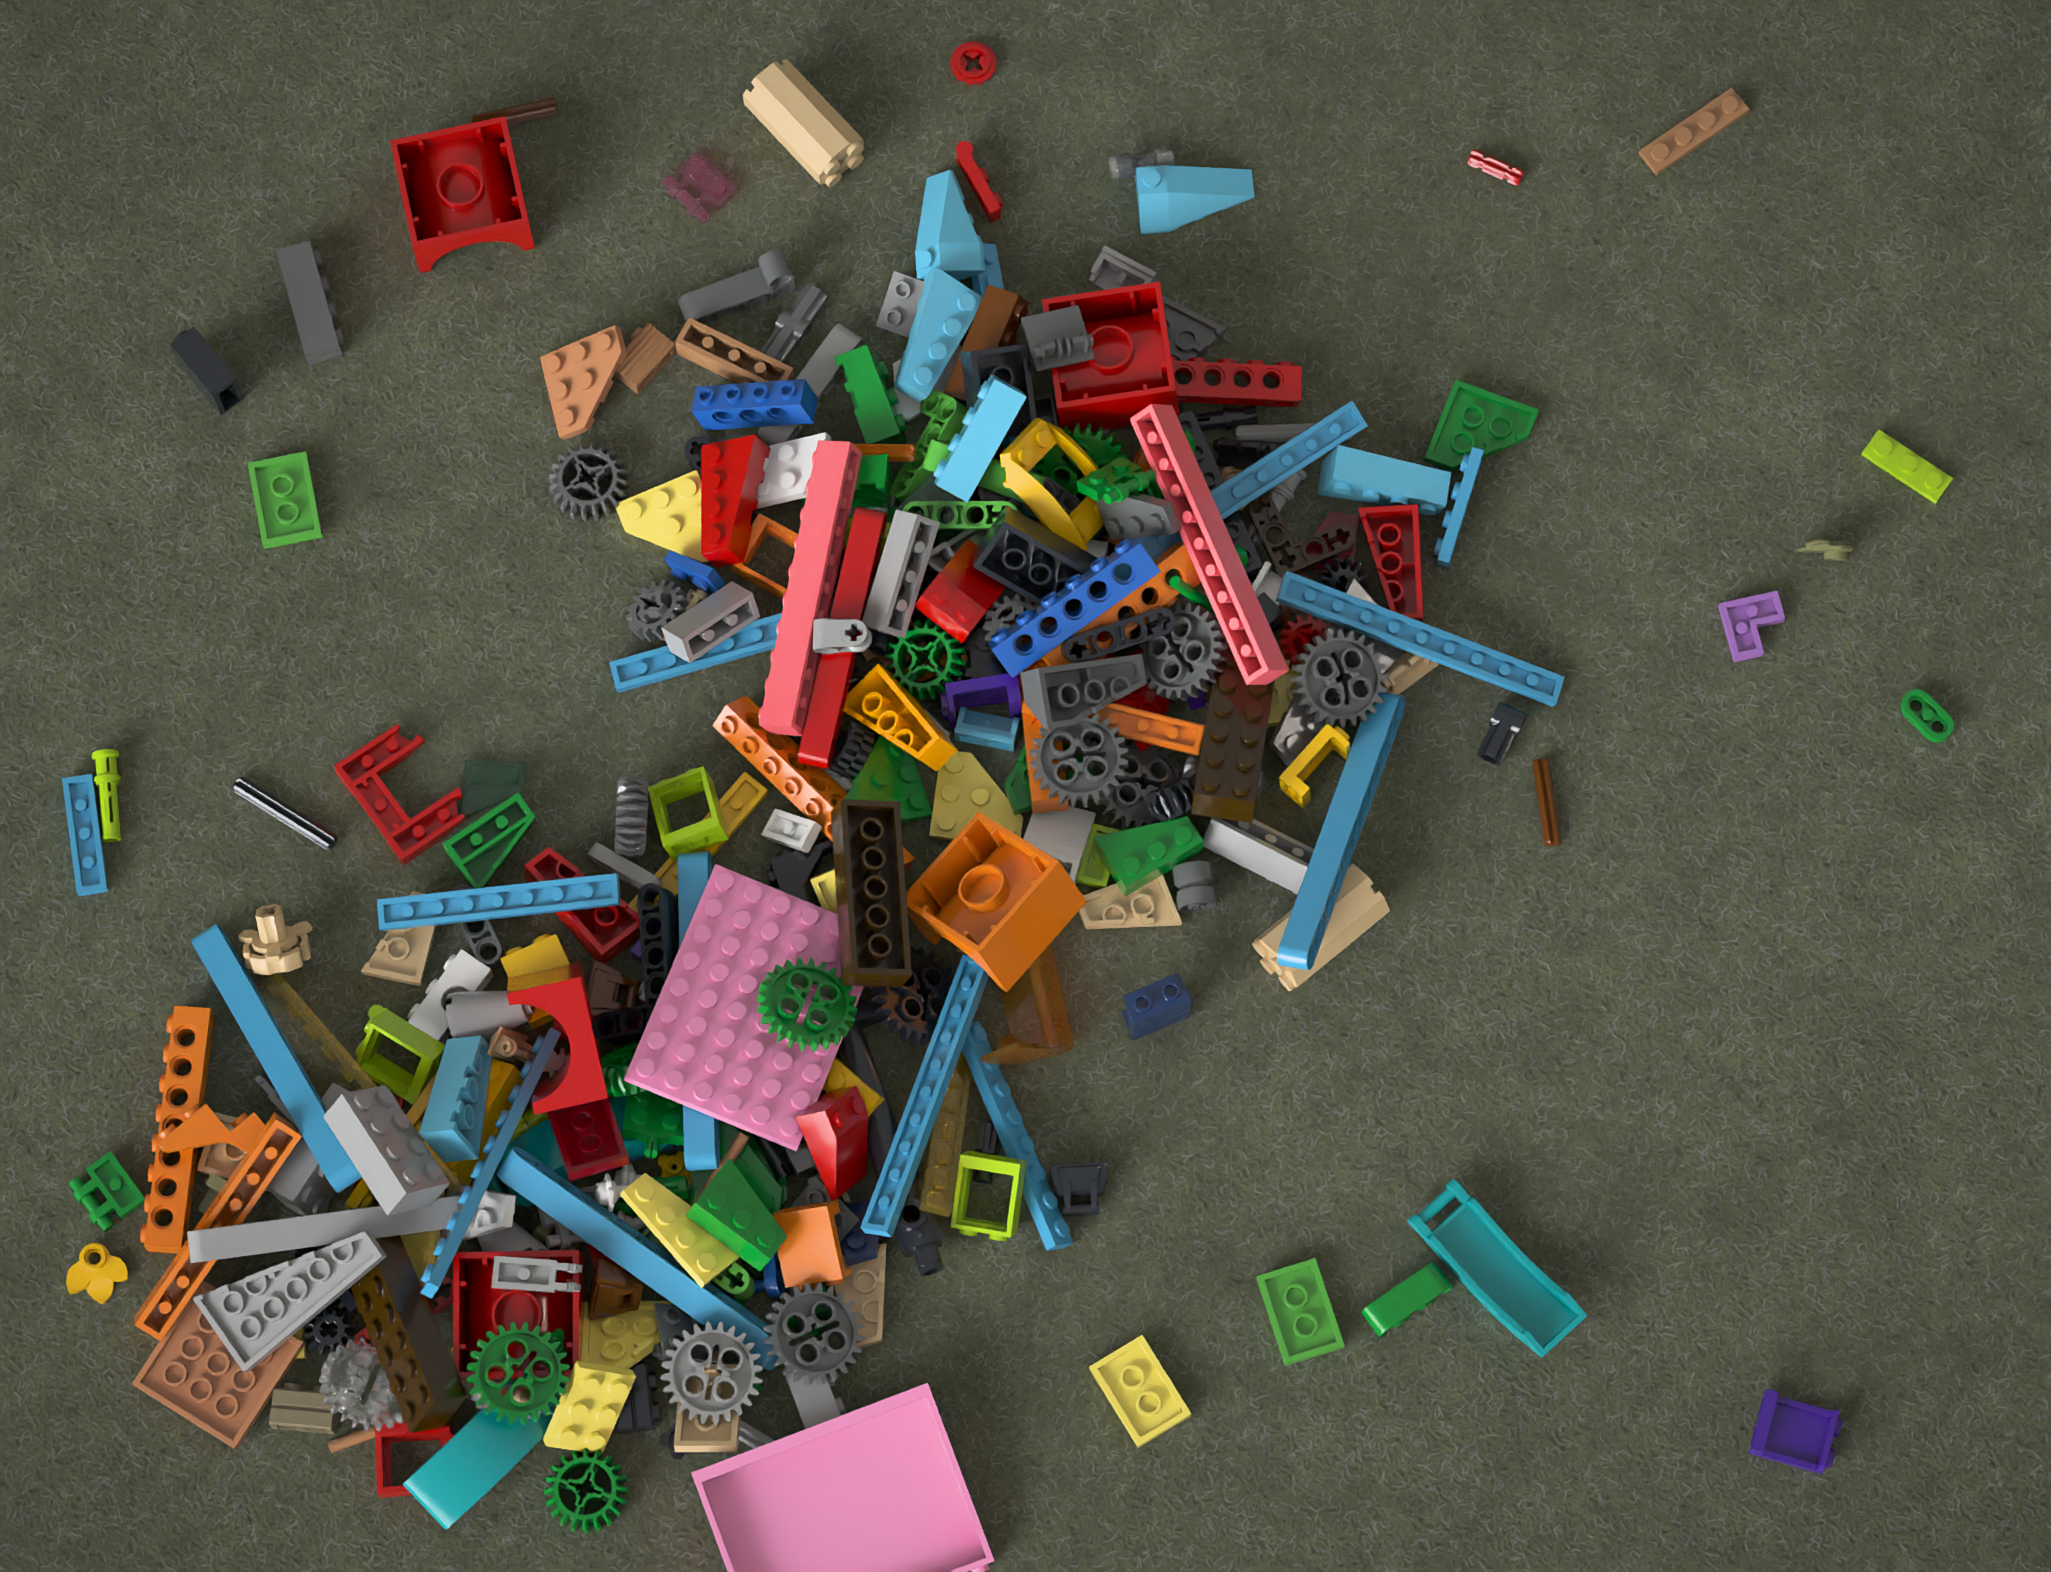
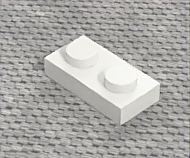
(791, 830)

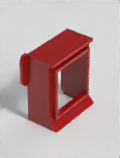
(398, 1434)

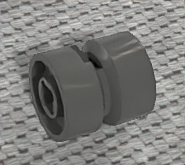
(1194, 882)

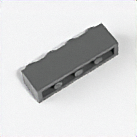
(309, 302)

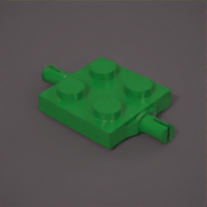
(653, 1121)

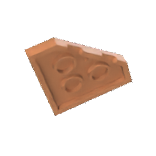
(581, 378)

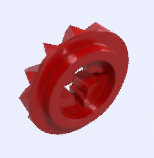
(972, 51)

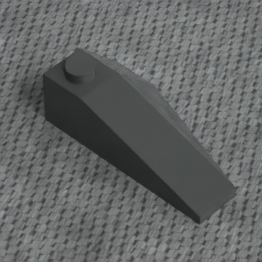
(1073, 691)

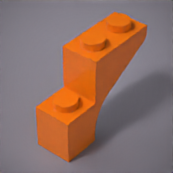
(205, 1129)

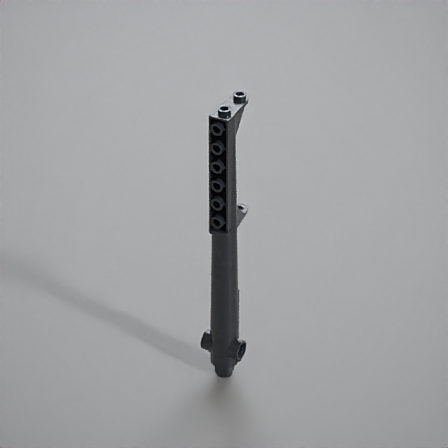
(921, 1239)

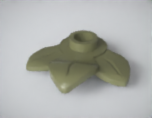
(1832, 549)

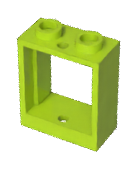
(695, 836)
(388, 1073)
(991, 1163)

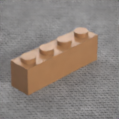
(728, 356)

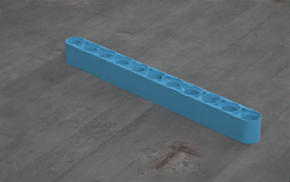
(1340, 834)
(275, 1054)
(699, 1129)
(631, 1250)

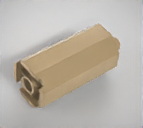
(804, 122)
(1353, 914)

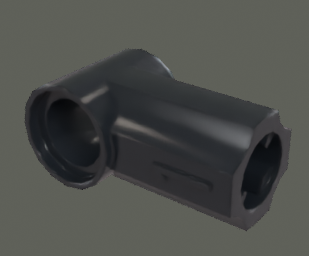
(1503, 729)

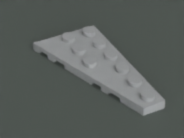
(277, 1302)

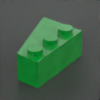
(872, 396)

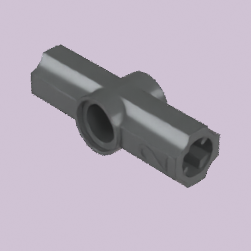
(794, 323)

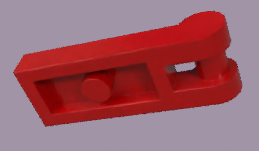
(978, 181)

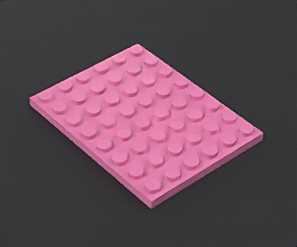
(705, 1029)

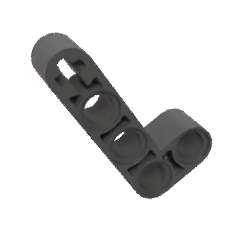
(740, 290)

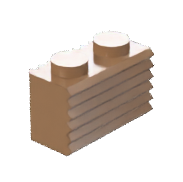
(645, 357)

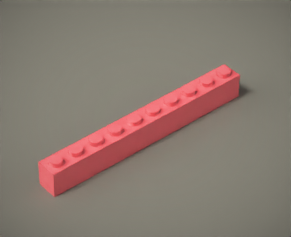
(1209, 545)
(810, 586)

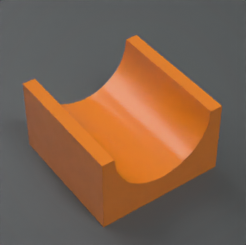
(994, 899)

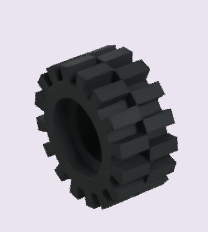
(851, 749)

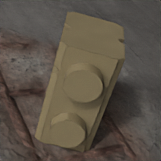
(301, 1410)

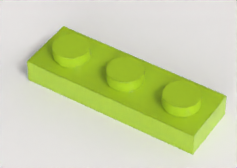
(1907, 466)

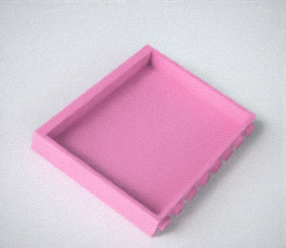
(849, 1497)

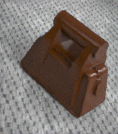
(605, 989)
(613, 1291)

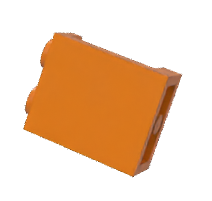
(811, 1246)

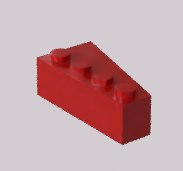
(728, 496)
(1396, 554)
(599, 930)

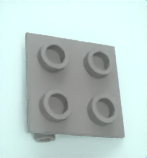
(900, 304)

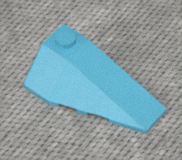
(1186, 194)
(946, 231)

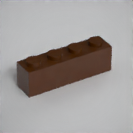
(992, 327)

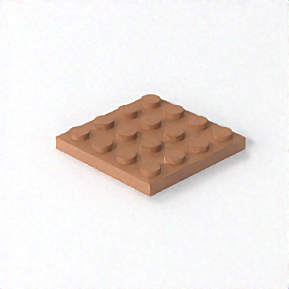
(203, 1381)

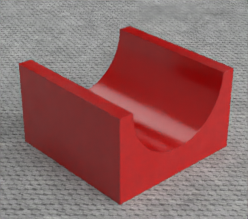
(461, 189)
(1129, 363)
(564, 996)
(484, 1308)

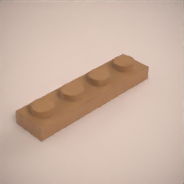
(1694, 131)

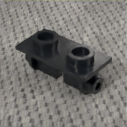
(1240, 453)

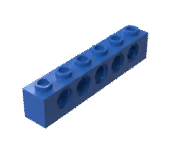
(1067, 623)

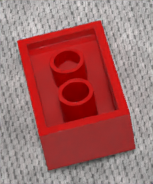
(960, 594)
(837, 1138)

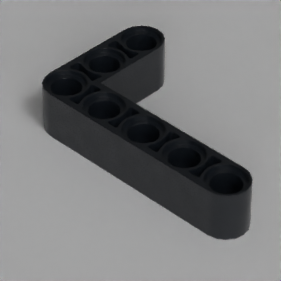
(654, 973)

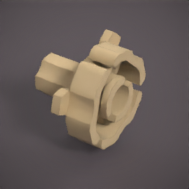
(275, 943)

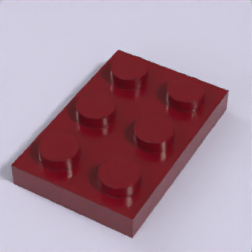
(588, 1138)

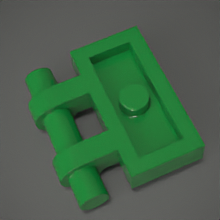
(1115, 481)
(115, 1185)

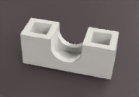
(460, 974)

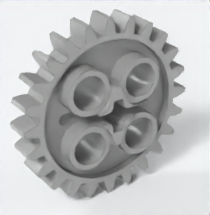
(684, 1367)

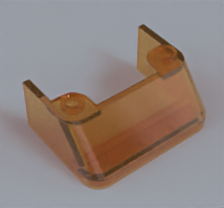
(1034, 1016)

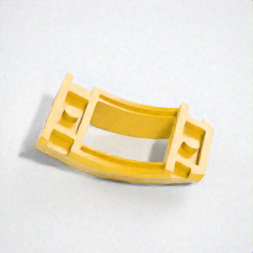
(1024, 455)

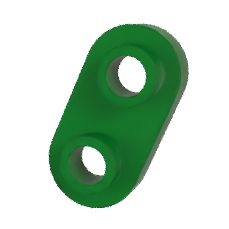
(1930, 714)

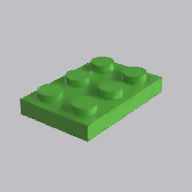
(285, 500)
(1300, 1312)

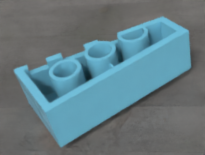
(937, 329)
(979, 438)
(1382, 480)
(458, 1100)

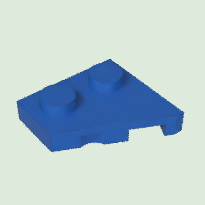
(694, 572)

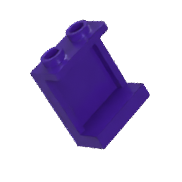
(979, 693)
(1795, 1433)

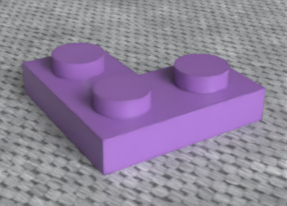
(1743, 618)

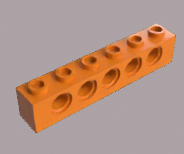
(1163, 595)

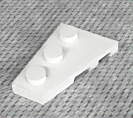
(492, 1214)

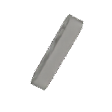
(627, 870)

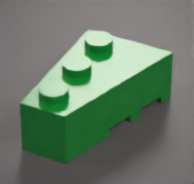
(873, 482)
(489, 841)
(1147, 851)
(737, 1217)

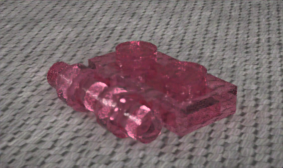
(706, 180)

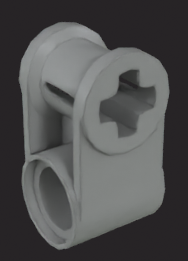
(835, 636)

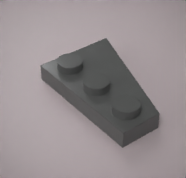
(1138, 517)

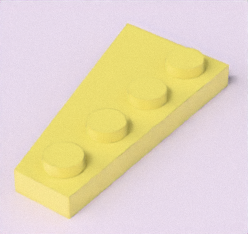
(689, 1243)

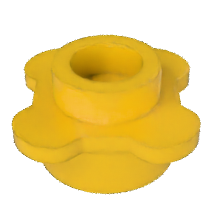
(667, 1162)

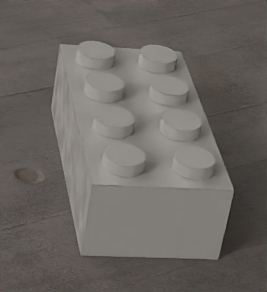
(386, 1150)
(300, 1179)

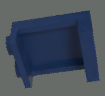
(1156, 1006)

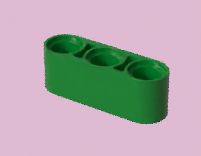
(1407, 1297)

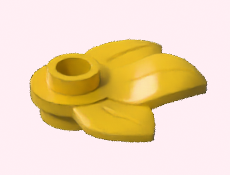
(97, 1277)

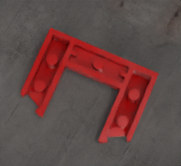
(403, 835)

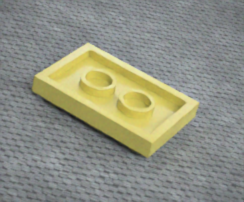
(1140, 1391)
(589, 1407)

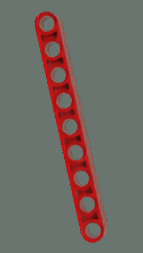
(836, 669)

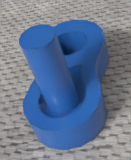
(773, 1279)

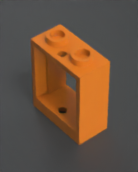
(760, 528)

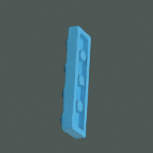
(1461, 493)
(85, 835)

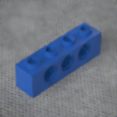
(754, 404)

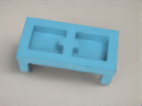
(986, 729)

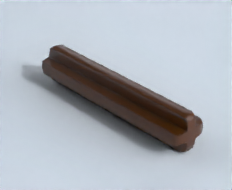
(521, 112)
(1546, 802)

